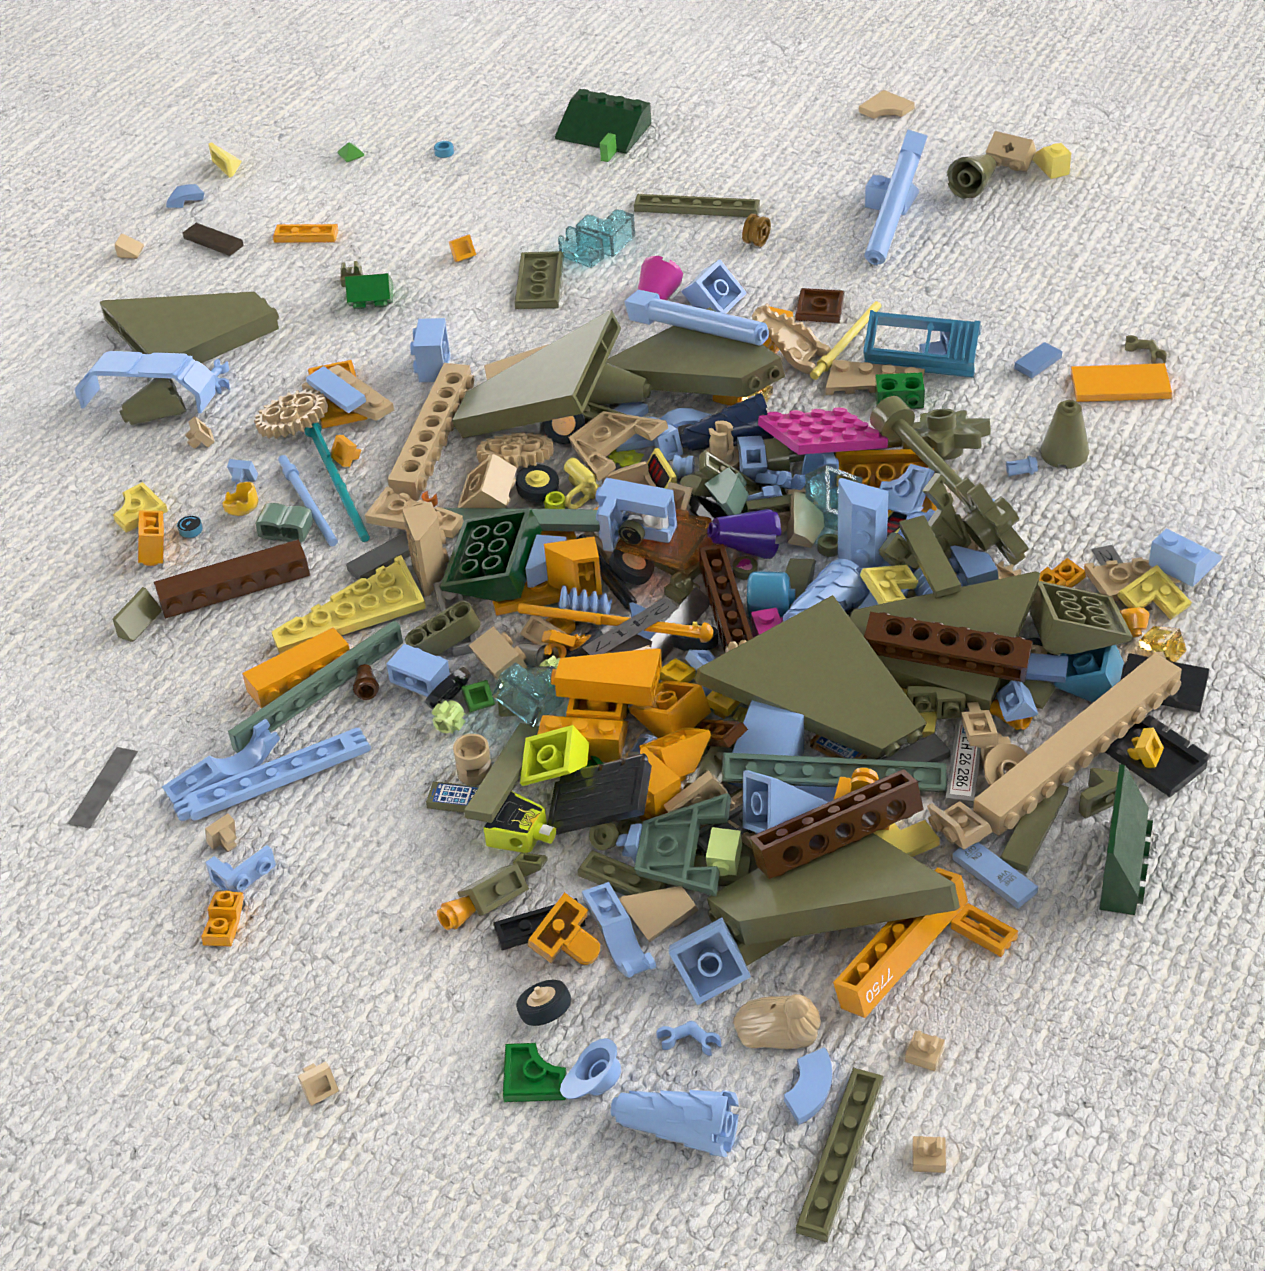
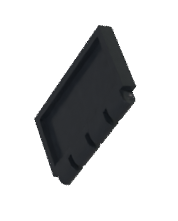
(1176, 764)
(600, 794)

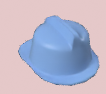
(594, 1071)

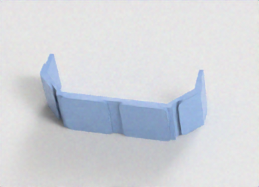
(178, 366)

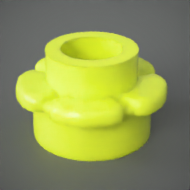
(555, 500)

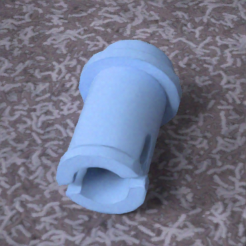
(1022, 466)

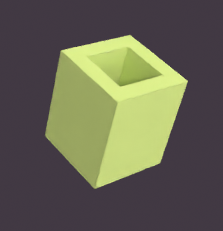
(724, 850)

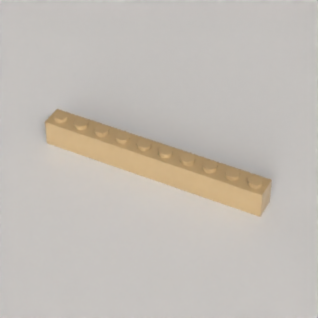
(1077, 743)

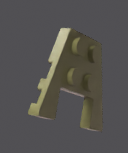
(944, 523)

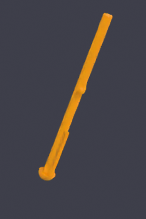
(704, 632)

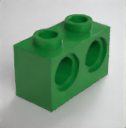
(904, 385)

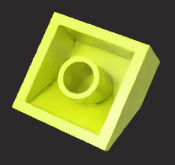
(553, 755)

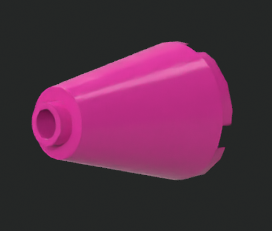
(660, 277)

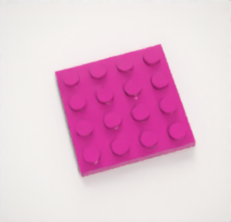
(822, 431)

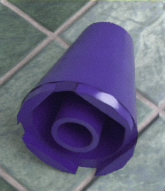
(748, 532)

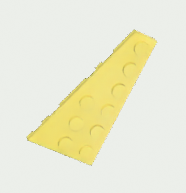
(358, 606)

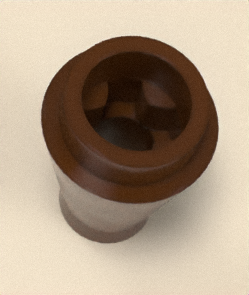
(365, 683)

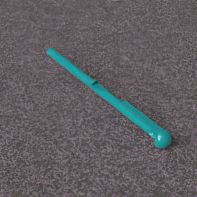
(315, 433)

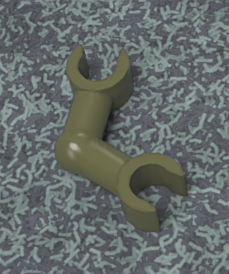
(1133, 343)

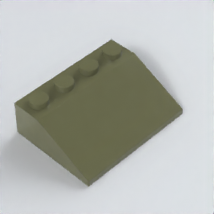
(1076, 619)

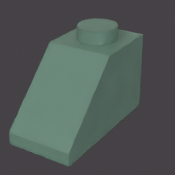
(728, 491)

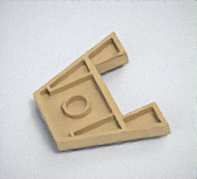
(606, 434)

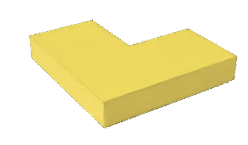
(887, 581)
(1155, 587)
(912, 839)

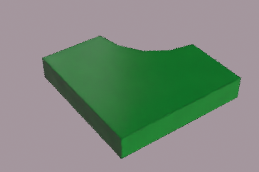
(529, 1076)

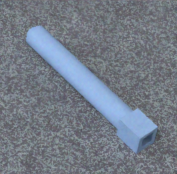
(895, 197)
(648, 307)

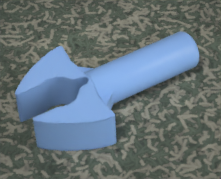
(768, 491)

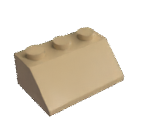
(426, 544)

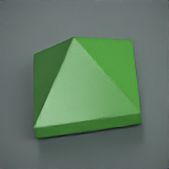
(350, 152)

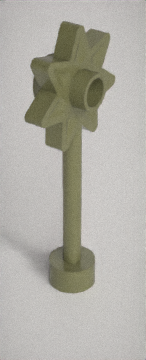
(941, 429)
(986, 520)

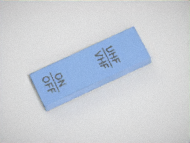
(996, 874)

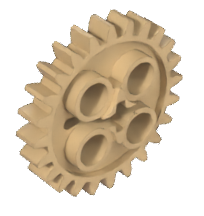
(291, 413)
(517, 448)

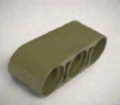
(444, 629)

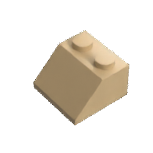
(488, 484)

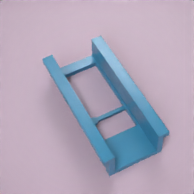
(961, 347)

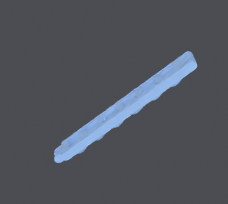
(272, 775)

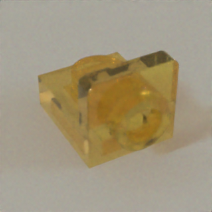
(1164, 640)

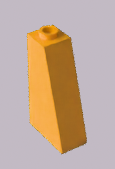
(610, 677)

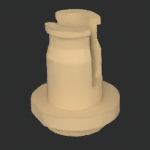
(722, 444)

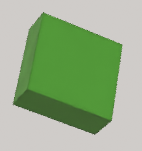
(608, 147)

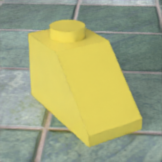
(1053, 160)

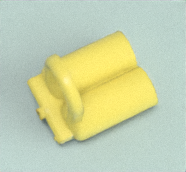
(583, 480)

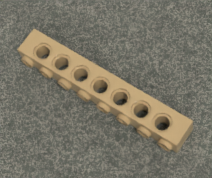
(430, 431)

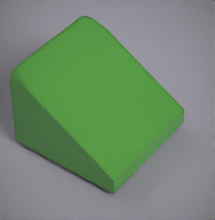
(477, 696)

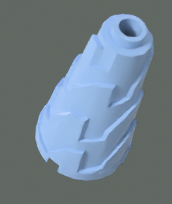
(835, 579)
(692, 1118)

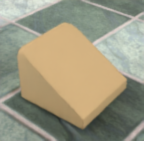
(128, 247)

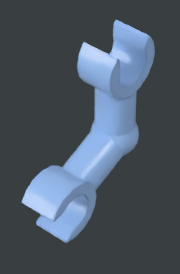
(217, 370)
(689, 1028)

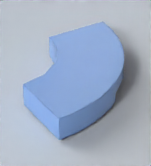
(812, 1087)

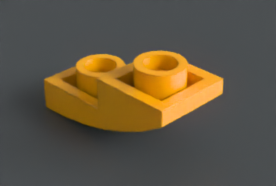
(1064, 574)
(223, 919)

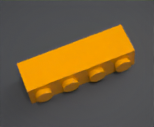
(293, 666)

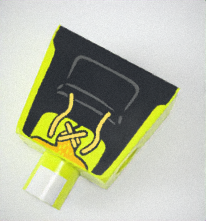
(518, 825)

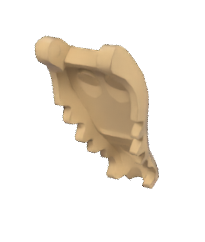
(793, 339)

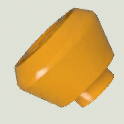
(1136, 620)

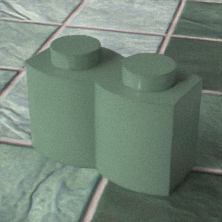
(284, 522)

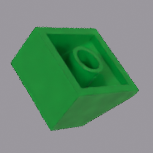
(369, 290)

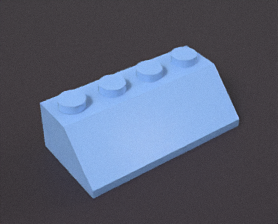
(861, 523)

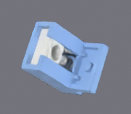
(642, 503)

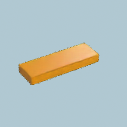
(305, 233)

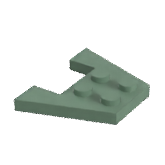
(670, 845)

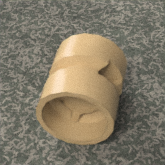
(472, 758)

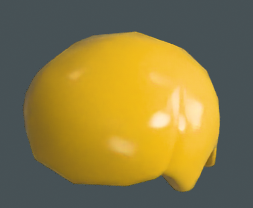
(242, 500)

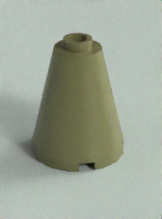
(970, 175)
(619, 387)
(153, 402)
(1066, 437)

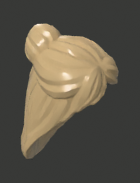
(778, 1022)

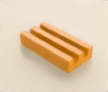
(981, 932)

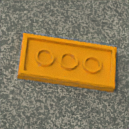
(1121, 382)
(335, 414)

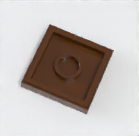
(820, 305)

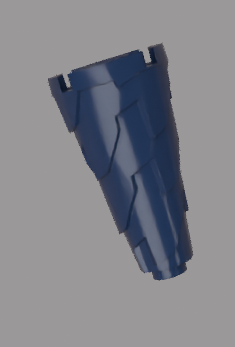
(742, 417)

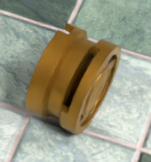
(756, 230)

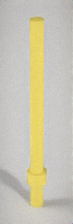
(826, 361)

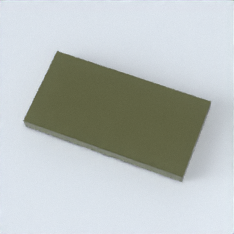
(539, 280)

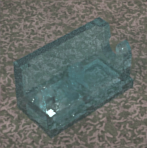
(581, 247)

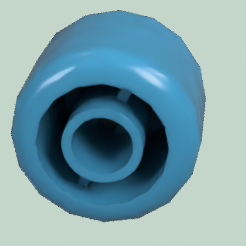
(769, 591)

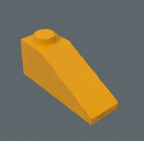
(150, 537)

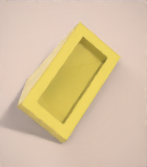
(224, 160)

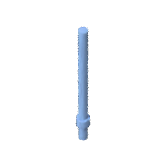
(292, 474)

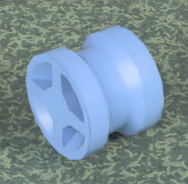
(683, 466)

